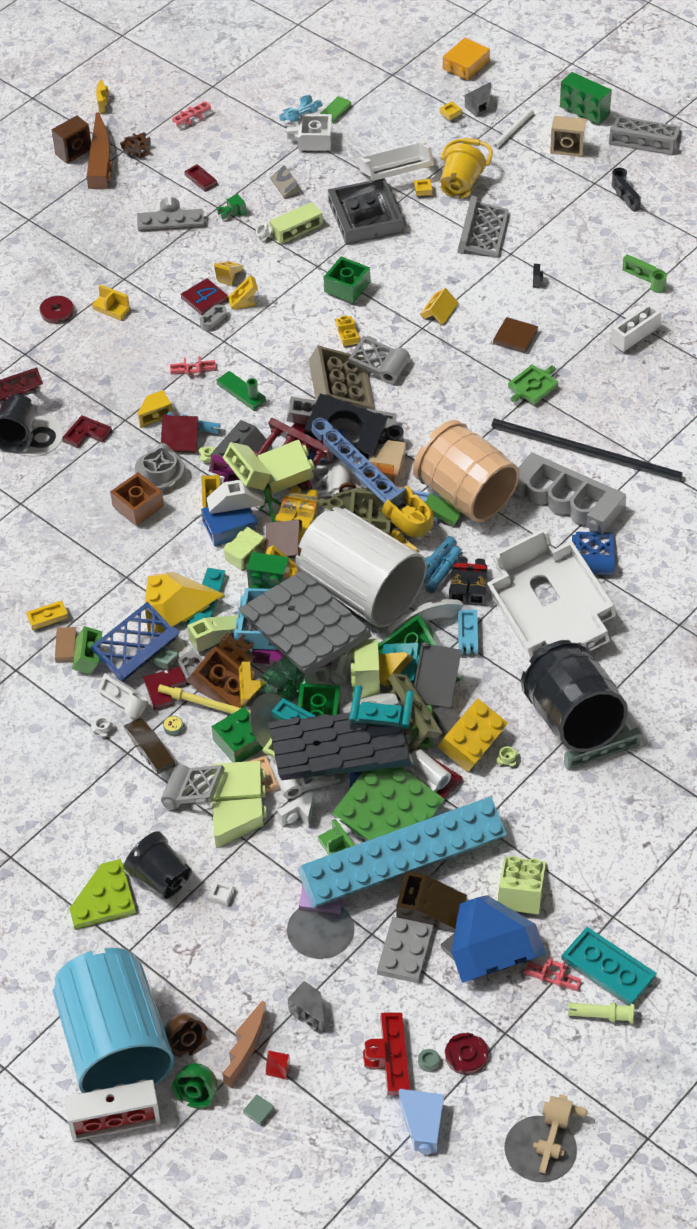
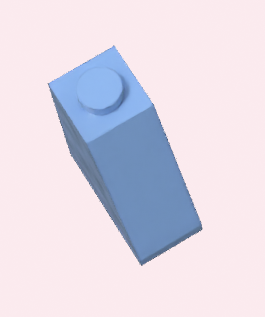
(423, 1118)

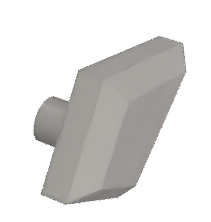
(189, 662)

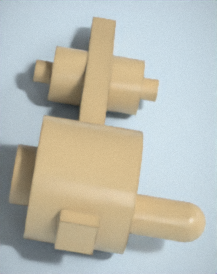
(557, 1114)

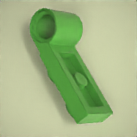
(646, 272)

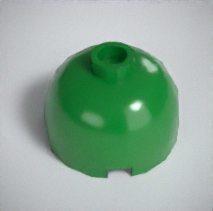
(195, 1085)

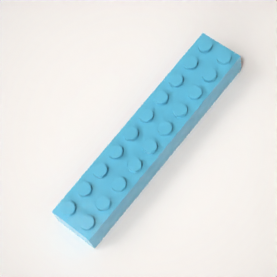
(401, 851)

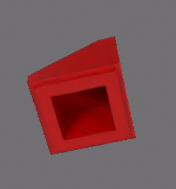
(278, 1064)

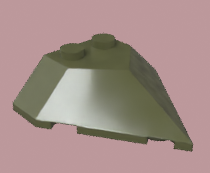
(363, 504)

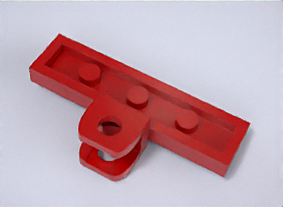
(389, 1053)

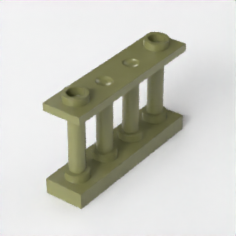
(420, 714)

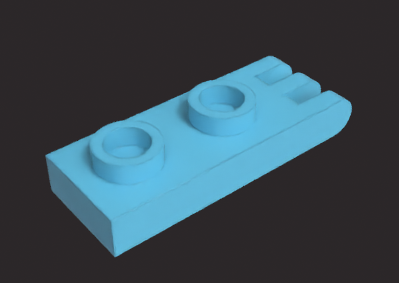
(468, 630)

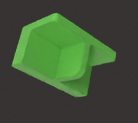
(335, 839)

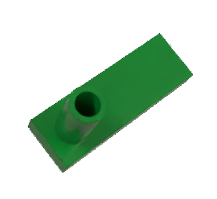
(244, 392)

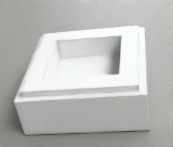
(221, 893)

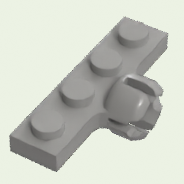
(170, 217)

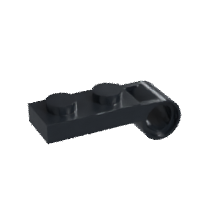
(624, 190)

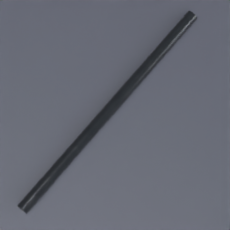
(587, 449)

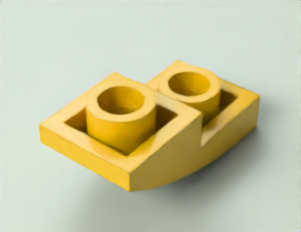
(101, 94)
(347, 330)

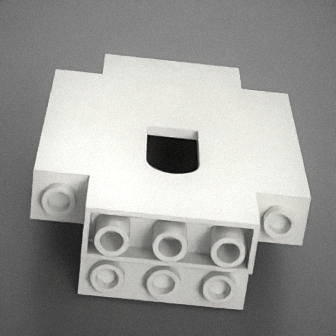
(573, 617)

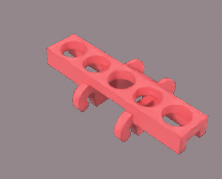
(195, 111)
(201, 366)
(546, 970)

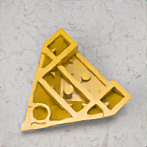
(177, 598)

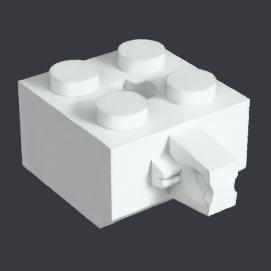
(313, 132)

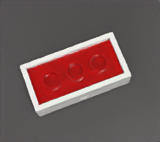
(112, 1110)

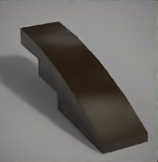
(149, 745)

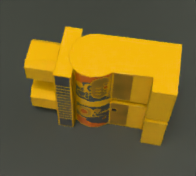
(299, 506)

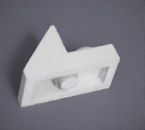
(301, 807)

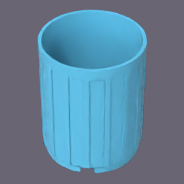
(111, 1021)

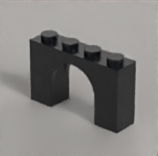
(370, 423)

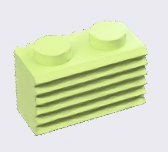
(240, 550)

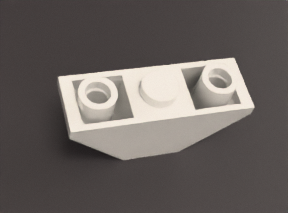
(234, 496)

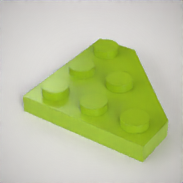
(103, 897)

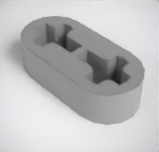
(213, 317)

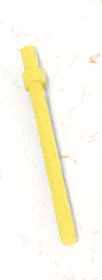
(178, 693)

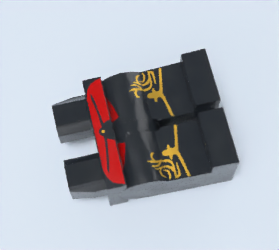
(471, 576)

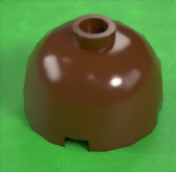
(185, 1033)

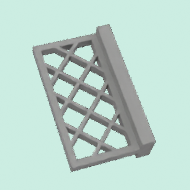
(639, 139)
(470, 221)

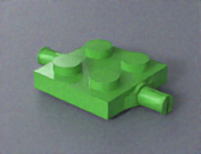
(533, 384)

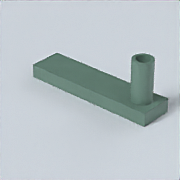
(624, 740)

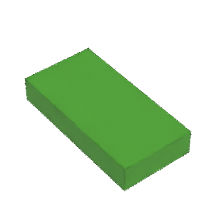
(337, 107)
(442, 509)

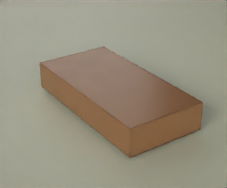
(65, 644)

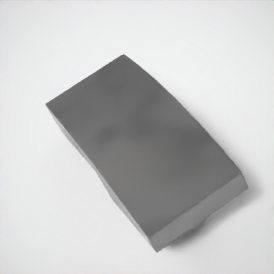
(445, 718)

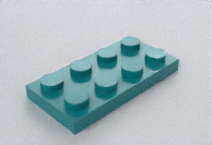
(608, 966)

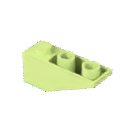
(210, 631)

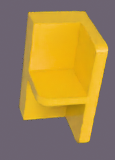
(112, 303)

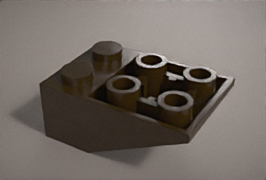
(429, 901)

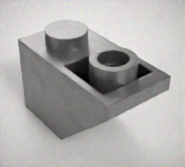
(479, 100)
(307, 1004)

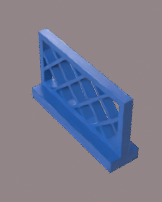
(148, 651)

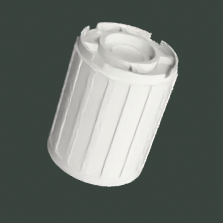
(361, 566)

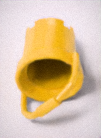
(463, 166)

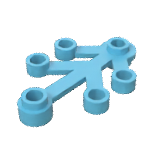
(306, 105)

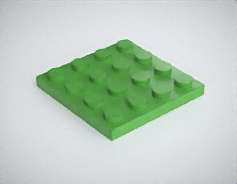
(386, 802)

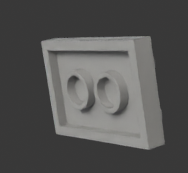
(405, 950)

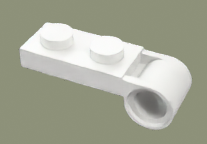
(123, 695)

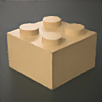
(568, 136)

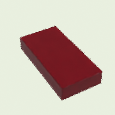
(200, 177)

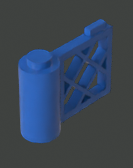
(598, 563)

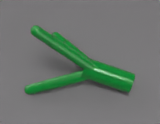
(269, 499)

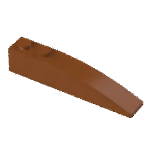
(99, 159)

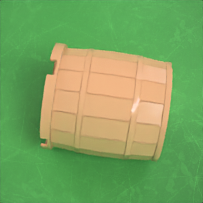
(466, 471)

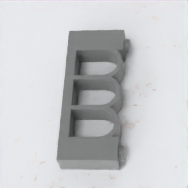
(598, 518)

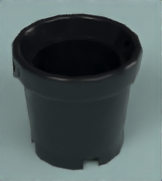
(16, 423)
(157, 865)

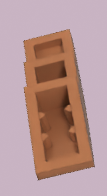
(247, 1040)

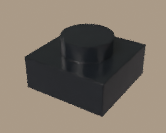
(537, 275)

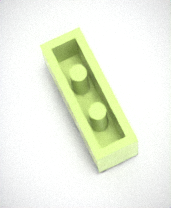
(296, 222)
(247, 466)

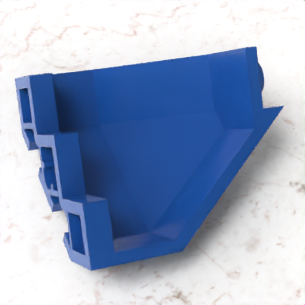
(492, 938)

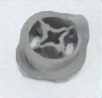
(160, 466)

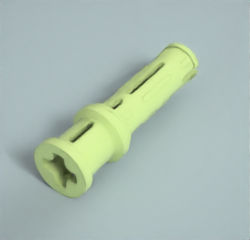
(613, 1012)

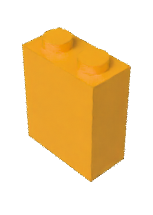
(466, 58)

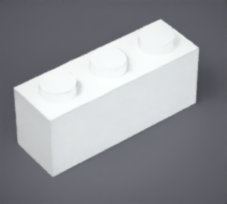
(636, 327)

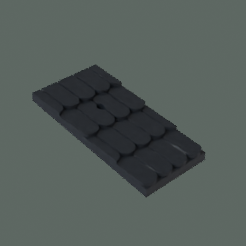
(335, 746)

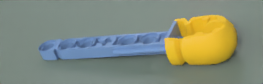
(412, 520)

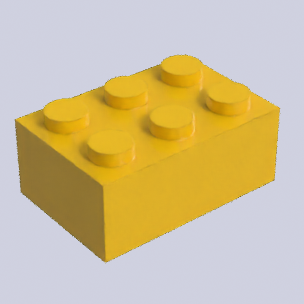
(472, 735)

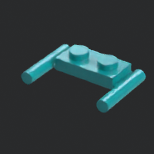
(381, 713)

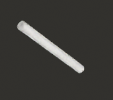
(513, 128)

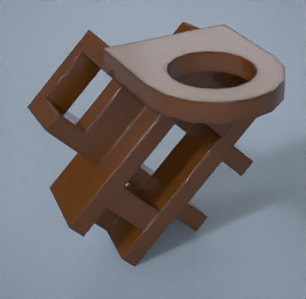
(135, 144)
(234, 651)

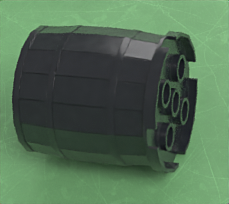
(574, 696)

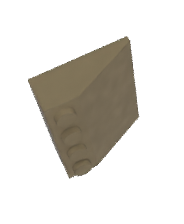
(339, 378)

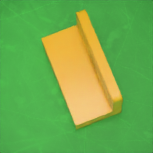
(440, 306)

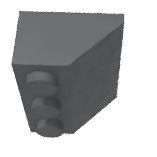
(244, 434)

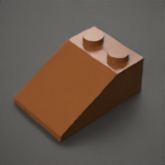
(217, 678)

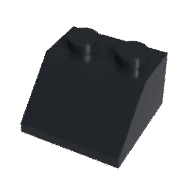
(362, 204)

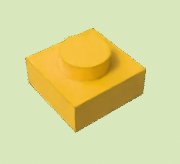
(450, 110)
(423, 187)

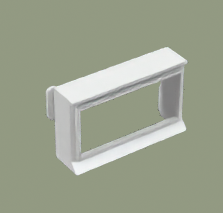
(396, 157)

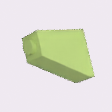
(236, 818)

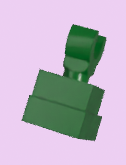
(235, 206)

